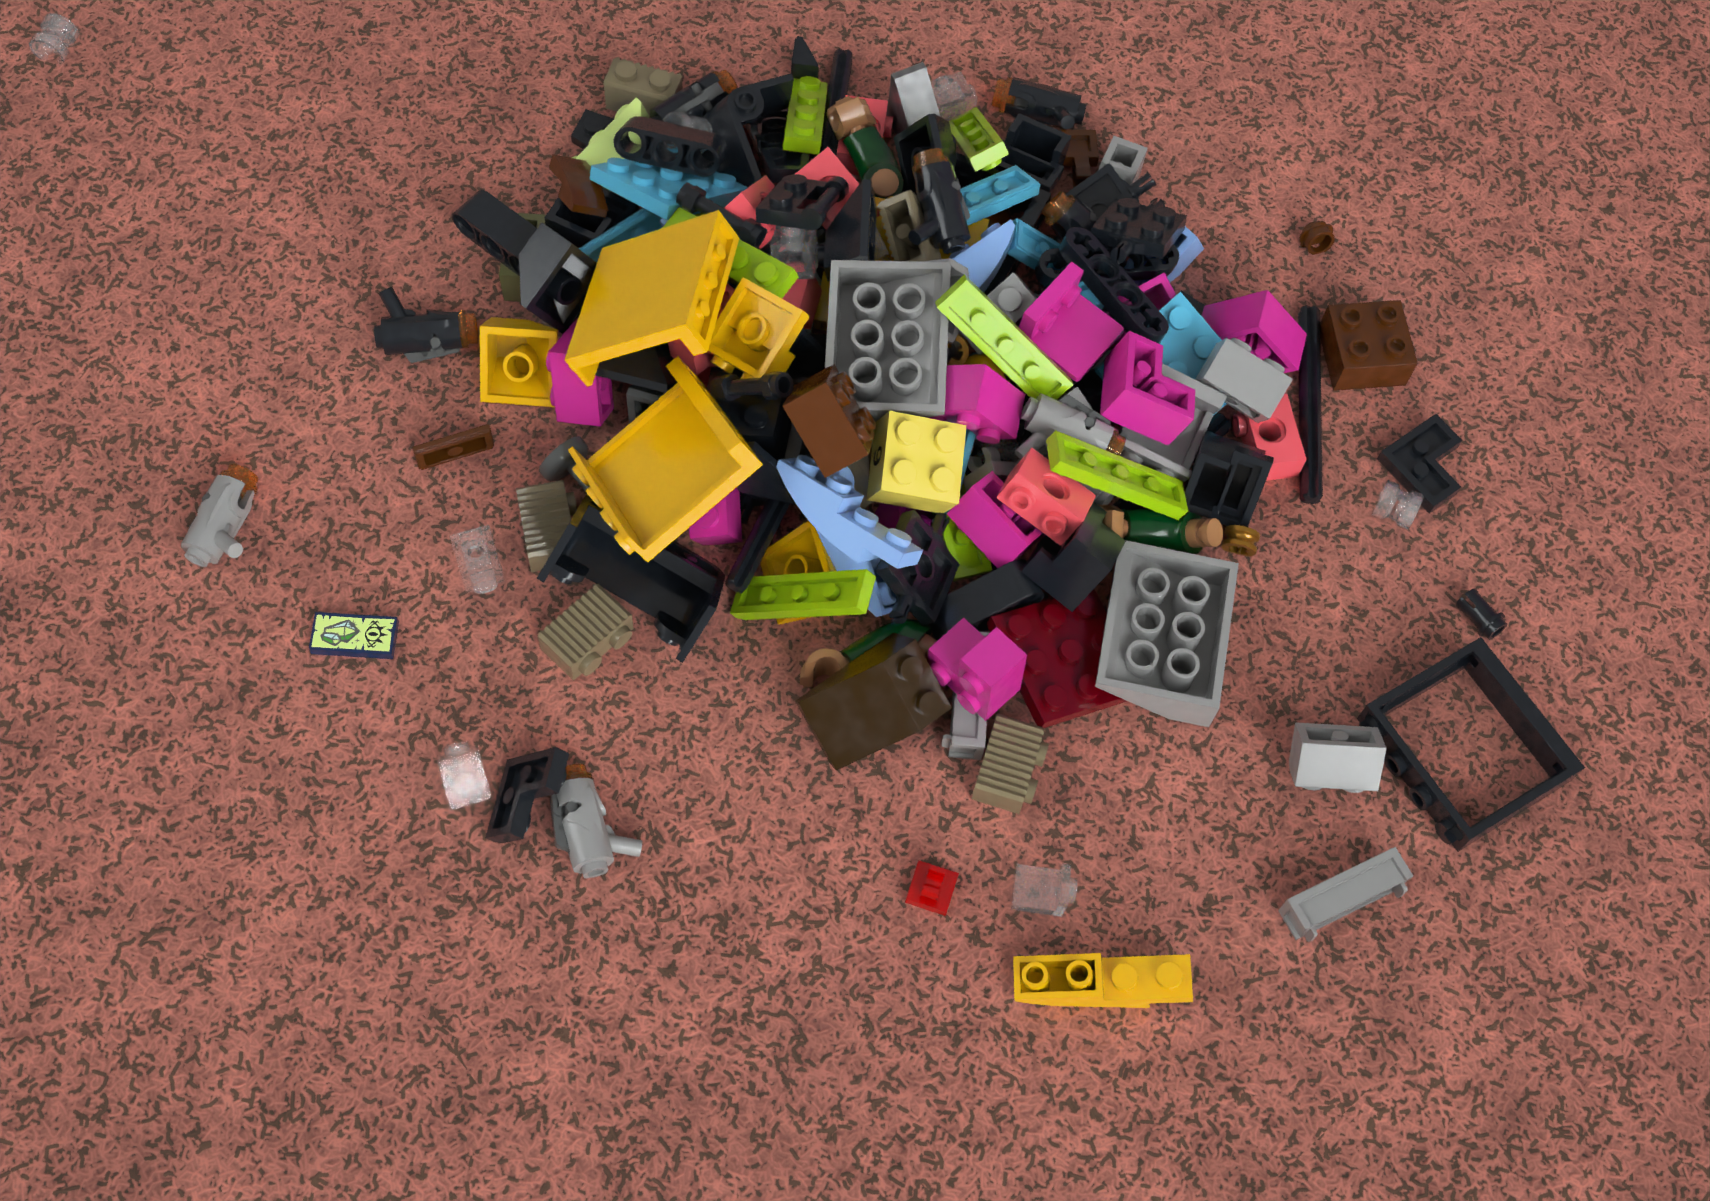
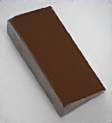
(453, 447)

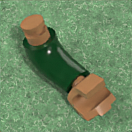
(866, 146)
(1155, 529)
(830, 661)

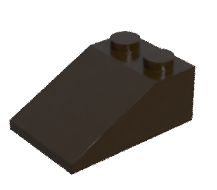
(874, 701)

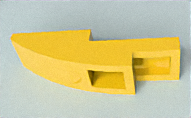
(1102, 982)

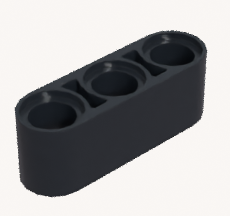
(655, 153)
(494, 228)
(986, 597)

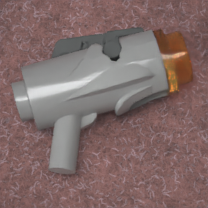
(1069, 417)
(221, 517)
(581, 827)

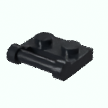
(794, 204)

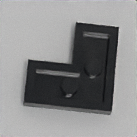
(1415, 461)
(522, 782)

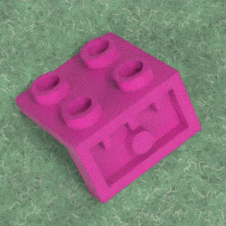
(1069, 325)

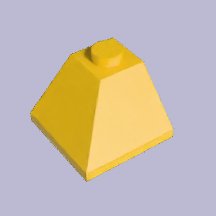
(515, 362)
(795, 554)

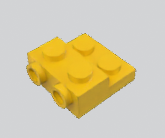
(755, 332)

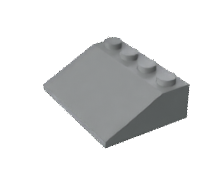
(890, 333)
(1168, 631)

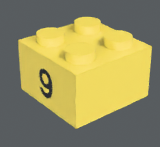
(916, 462)

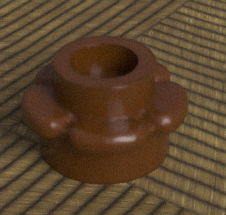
(1317, 233)

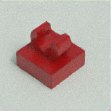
(931, 887)

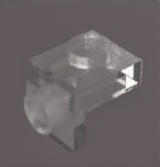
(463, 775)
(1043, 889)

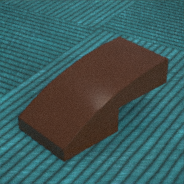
(577, 189)

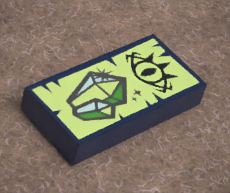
(354, 635)

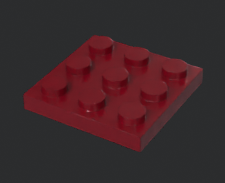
(1060, 659)

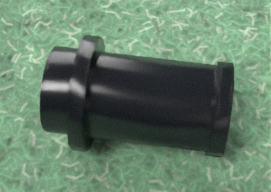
(1483, 615)

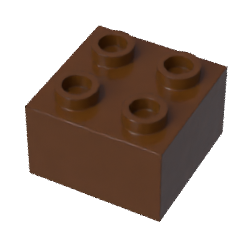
(1367, 345)
(830, 420)

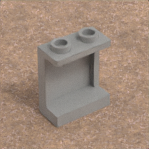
(1179, 454)

